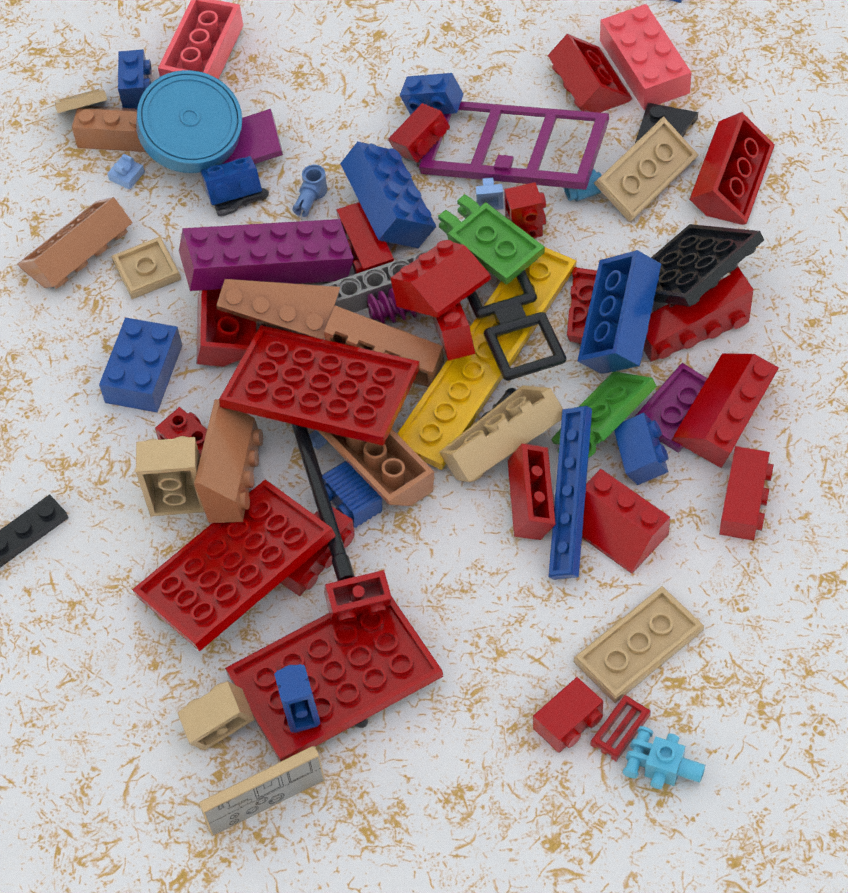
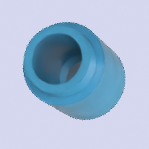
(580, 194)

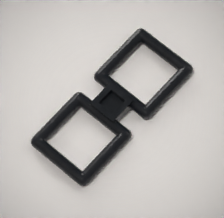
(512, 318)

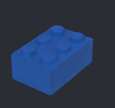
(141, 365)

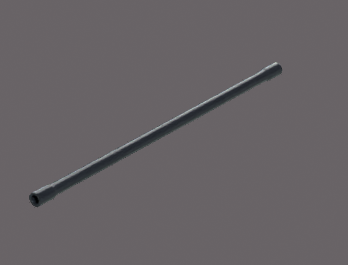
(340, 560)

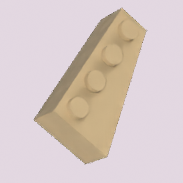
(502, 431)

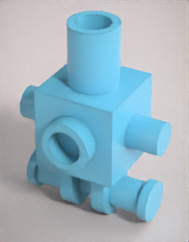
(661, 760)

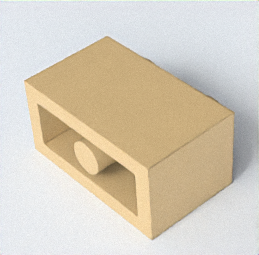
(215, 715)

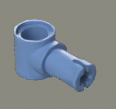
(312, 188)

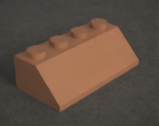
(106, 128)
(76, 243)
(228, 464)
(389, 469)

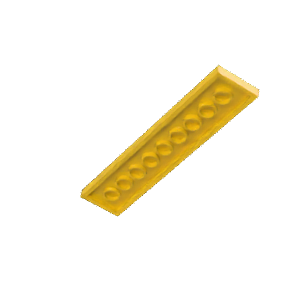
(469, 381)

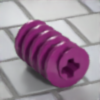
(385, 307)

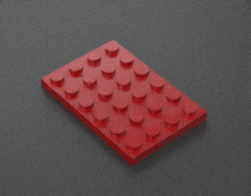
(320, 385)
(233, 565)
(351, 671)

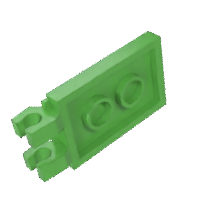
(491, 238)
(613, 404)

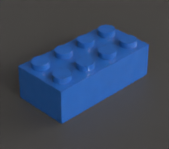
(388, 195)
(619, 312)

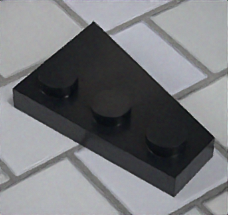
(678, 118)

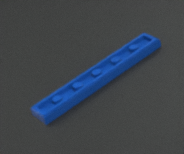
(570, 493)

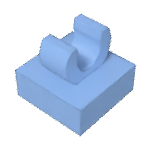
(126, 172)
(490, 193)

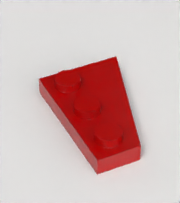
(581, 296)

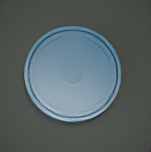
(188, 121)

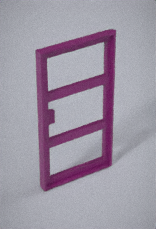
(502, 168)

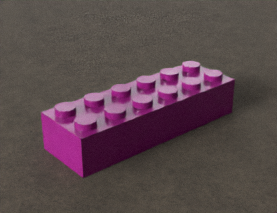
(265, 253)

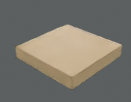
(80, 100)
(146, 267)

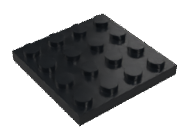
(699, 259)

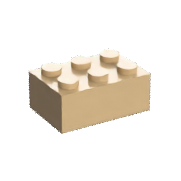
(168, 475)

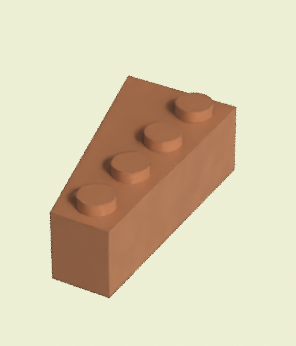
(280, 305)
(369, 334)

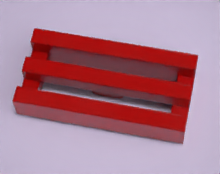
(606, 748)

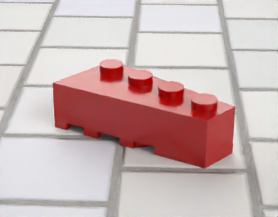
(716, 312)

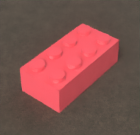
(203, 38)
(645, 56)

